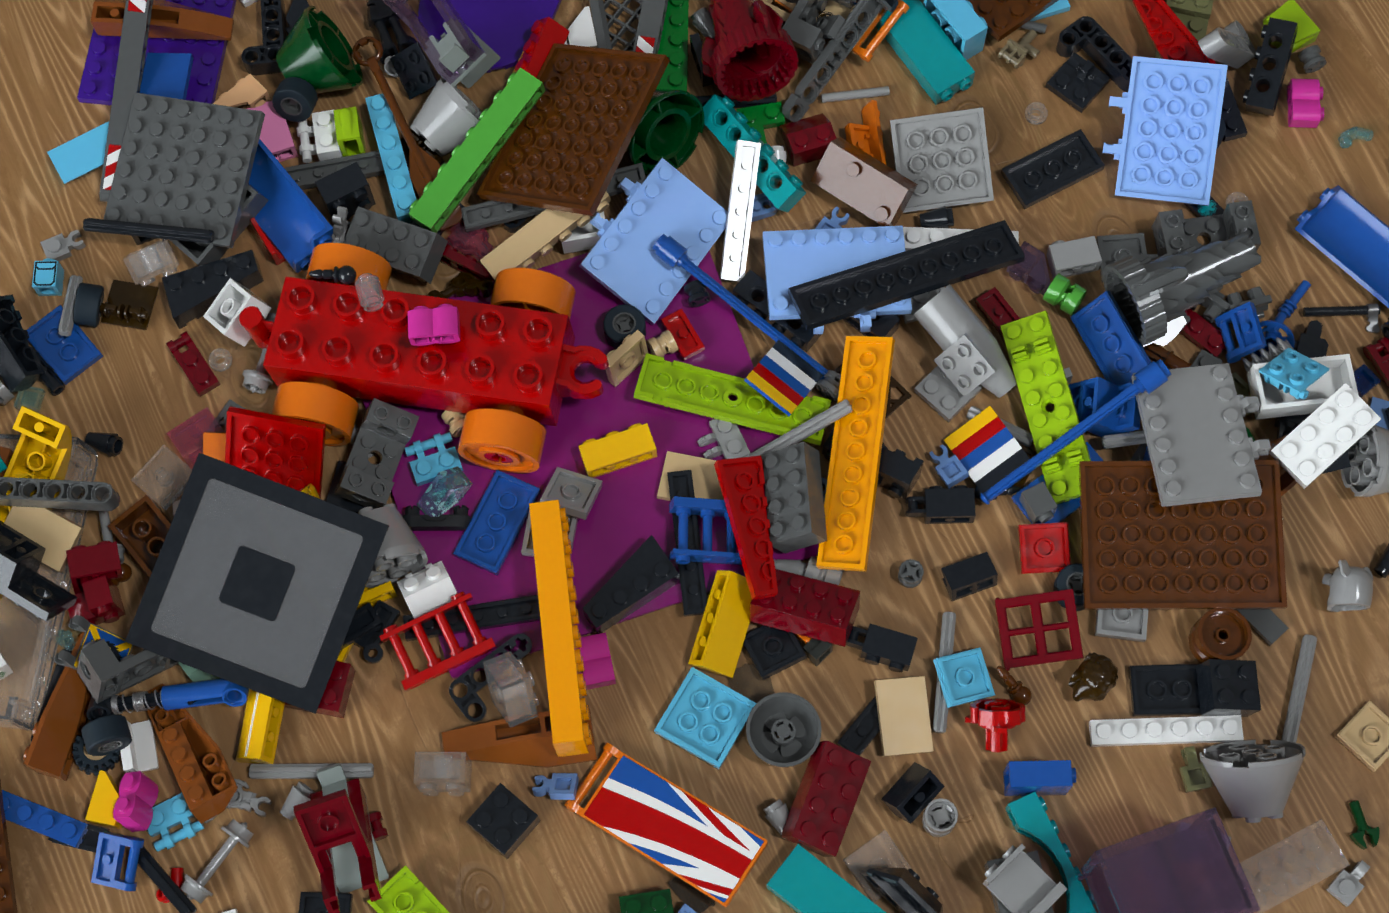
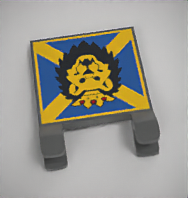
(92, 633)

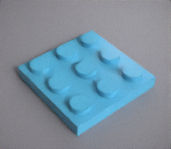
(705, 718)

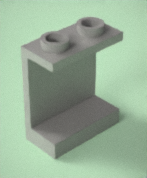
(1022, 883)

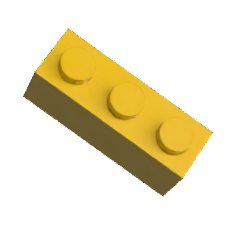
(617, 450)

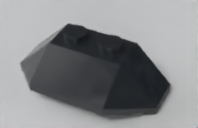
(903, 890)

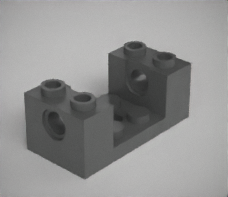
(800, 26)
(1176, 234)
(382, 431)
(107, 676)

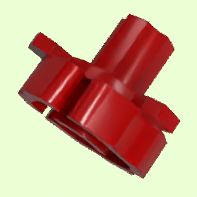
(997, 718)

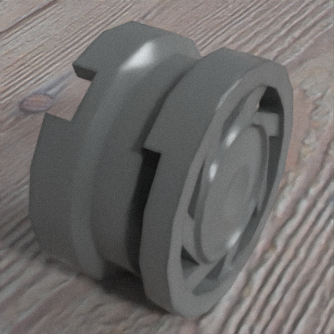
(829, 386)

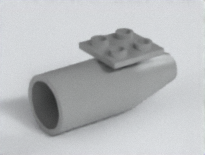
(969, 348)

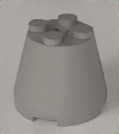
(445, 118)
(1369, 464)
(400, 549)

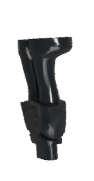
(380, 18)

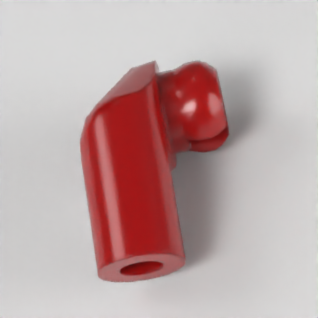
(177, 876)

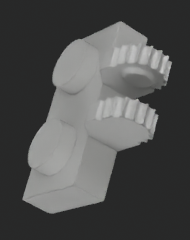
(728, 438)

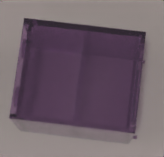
(1171, 870)

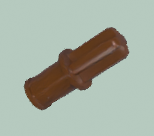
(1168, 358)

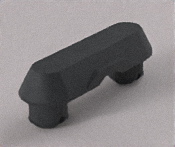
(452, 522)

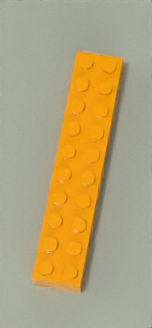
(558, 627)

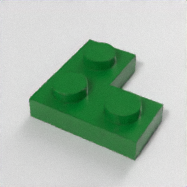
(764, 117)

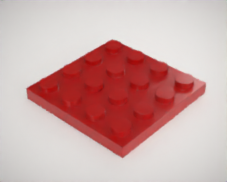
(276, 447)

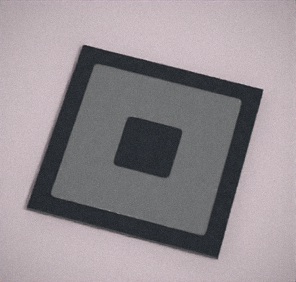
(257, 583)

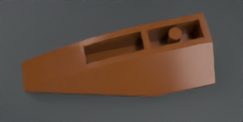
(167, 21)
(59, 725)
(520, 745)
(194, 761)

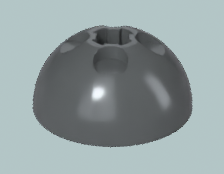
(788, 716)

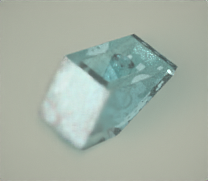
(444, 492)

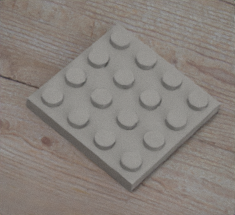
(944, 157)

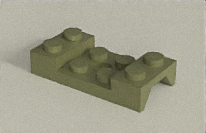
(1193, 15)

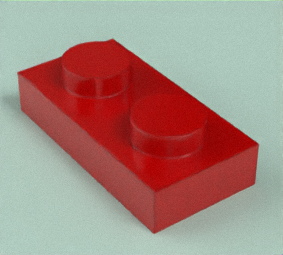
(683, 333)

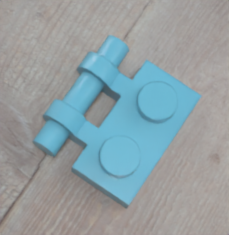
(427, 467)
(168, 815)

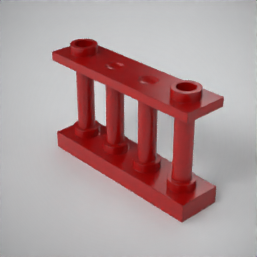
(436, 666)

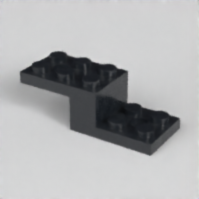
(21, 582)

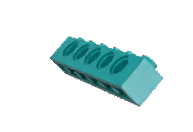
(790, 191)

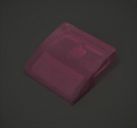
(189, 435)

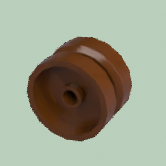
(1220, 635)

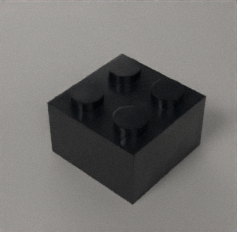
(345, 189)
(1228, 687)
(503, 821)

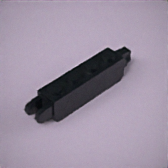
(1312, 346)

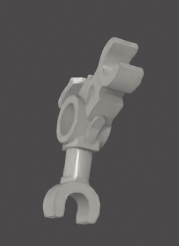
(341, 225)
(246, 800)

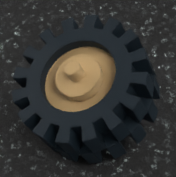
(91, 763)

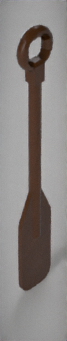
(422, 165)

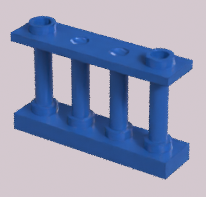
(707, 510)

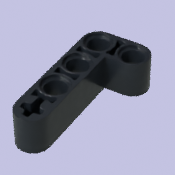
(270, 29)
(1103, 57)
(474, 687)

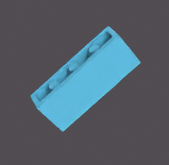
(80, 154)

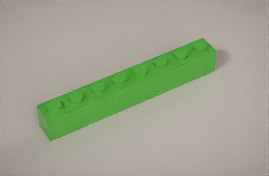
(476, 151)

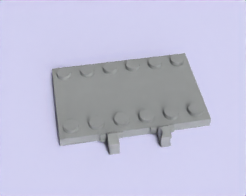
(1201, 437)

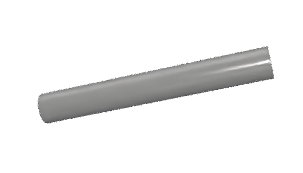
(855, 94)

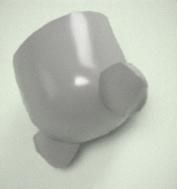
(1349, 588)

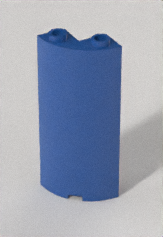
(289, 215)
(1351, 239)

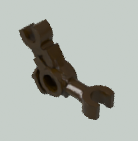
(465, 285)

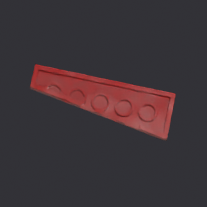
(1169, 33)
(746, 506)

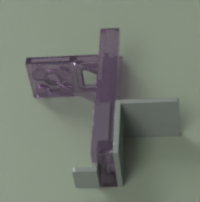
(460, 52)

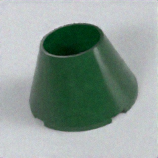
(319, 54)
(667, 129)

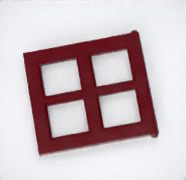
(1039, 629)

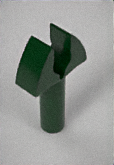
(1362, 827)

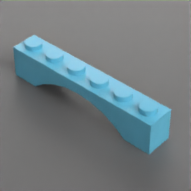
(392, 156)

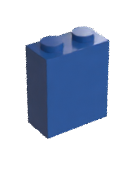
(1042, 777)

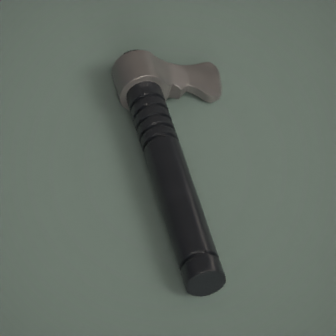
(1370, 310)

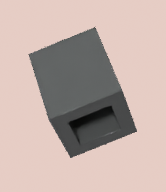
(1038, 503)

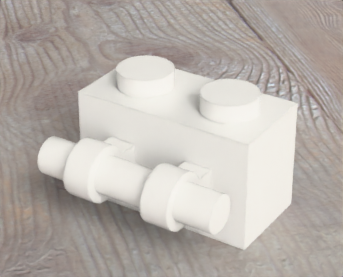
(325, 137)
(427, 589)

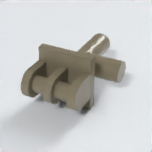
(1017, 52)

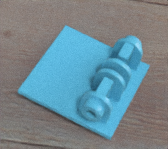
(1293, 373)

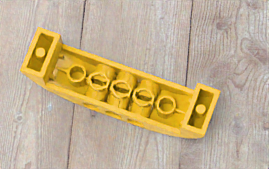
(40, 452)

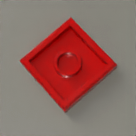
(1044, 547)

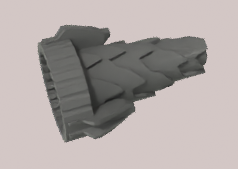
(1160, 289)

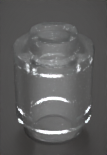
(369, 292)

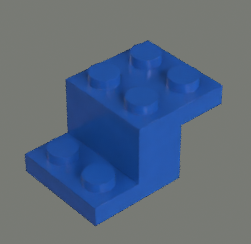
(1096, 392)

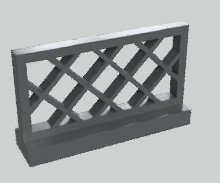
(602, 27)

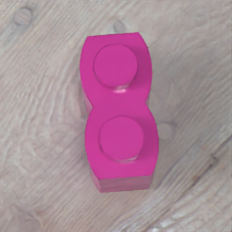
(1304, 103)
(433, 325)
(597, 661)
(135, 801)

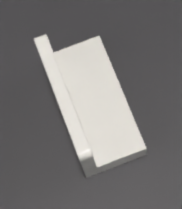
(142, 751)

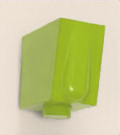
(1307, 29)
(349, 131)

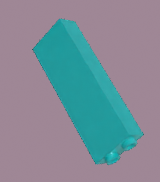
(928, 53)
(814, 888)

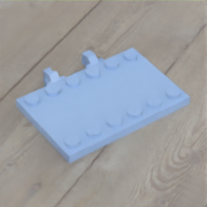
(1169, 130)
(624, 253)
(807, 255)

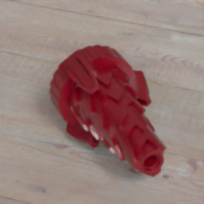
(749, 51)

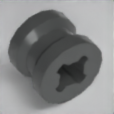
(1312, 59)
(913, 569)

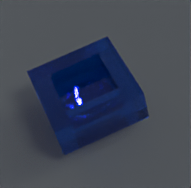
(1365, 380)

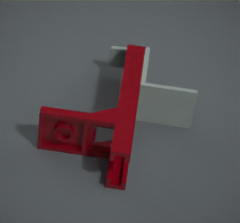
(341, 837)

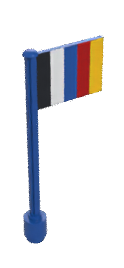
(786, 370)
(997, 459)

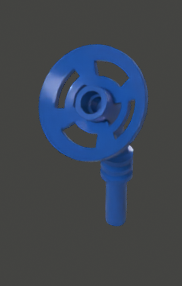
(1285, 311)

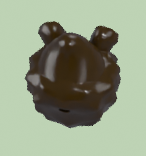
(1094, 678)

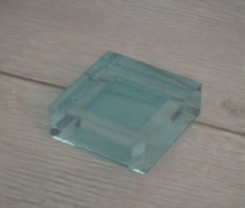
(30, 398)

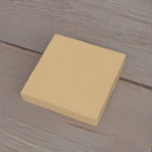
(1367, 736)

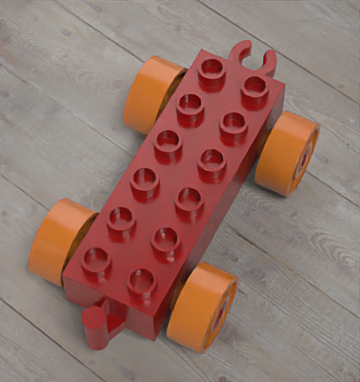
(503, 373)

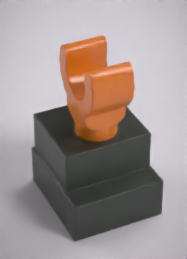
(815, 649)

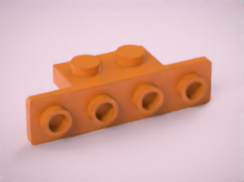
(869, 135)

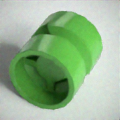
(1064, 294)

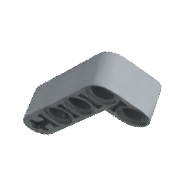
(1228, 45)

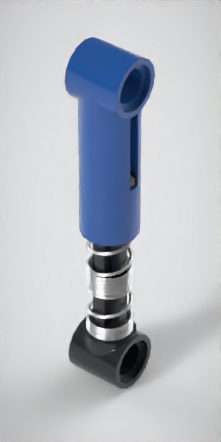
(172, 698)

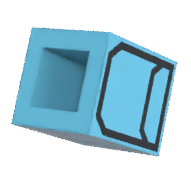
(48, 277)

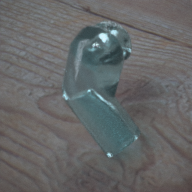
(1354, 133)
(65, 639)

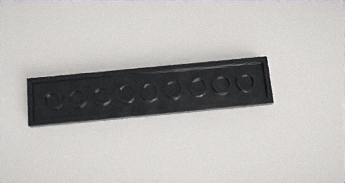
(905, 275)

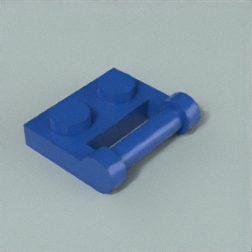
(1247, 330)
(110, 859)

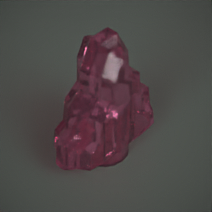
(471, 242)

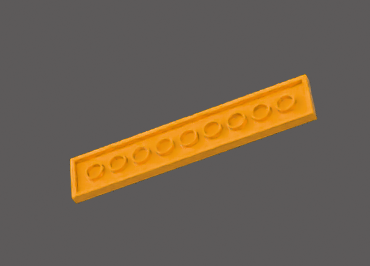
(856, 453)

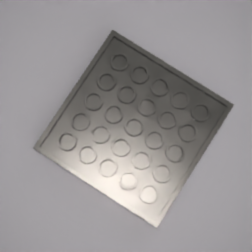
(185, 165)

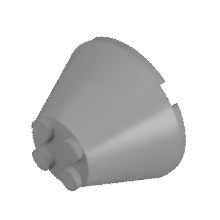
(1253, 776)

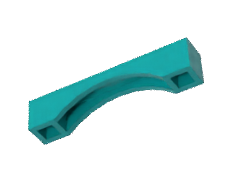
(1031, 820)

